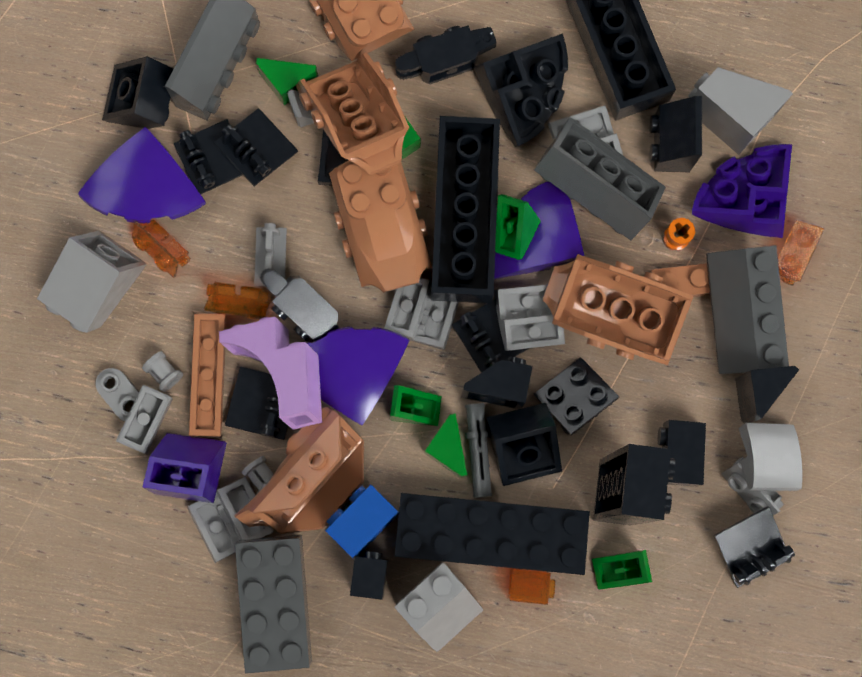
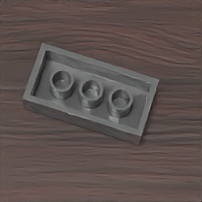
(273, 604)

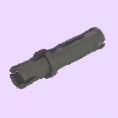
(478, 450)

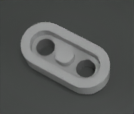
(120, 394)

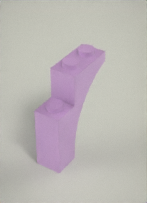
(292, 367)

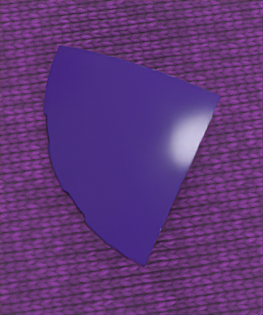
(141, 183)
(748, 192)
(555, 240)
(357, 367)

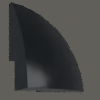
(525, 86)

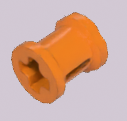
(677, 225)

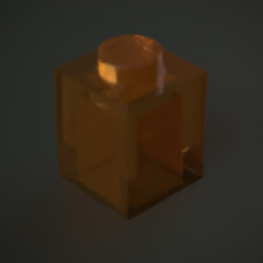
(530, 586)

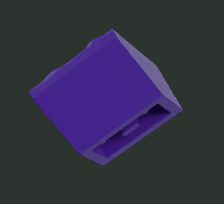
(185, 467)

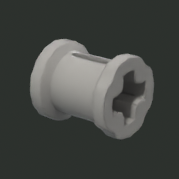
(162, 371)
(258, 473)

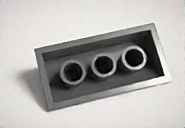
(212, 55)
(600, 179)
(747, 309)

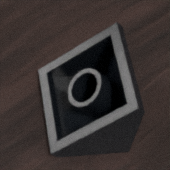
(760, 389)

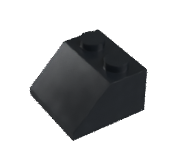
(138, 94)
(677, 135)
(501, 384)
(525, 444)

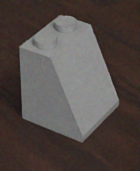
(737, 105)
(89, 280)
(438, 607)

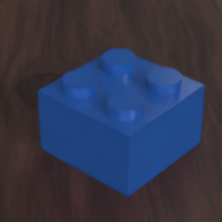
(361, 520)

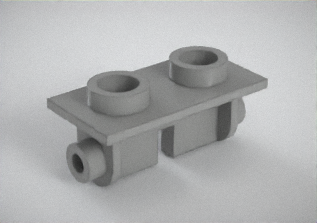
(270, 251)
(755, 499)

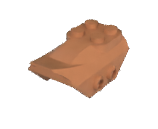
(362, 24)
(358, 113)
(380, 226)
(617, 307)
(312, 481)

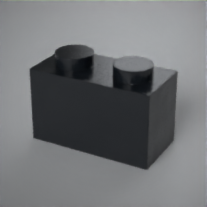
(687, 448)
(369, 576)

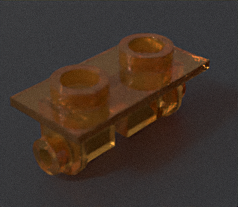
(150, 238)
(798, 251)
(250, 303)

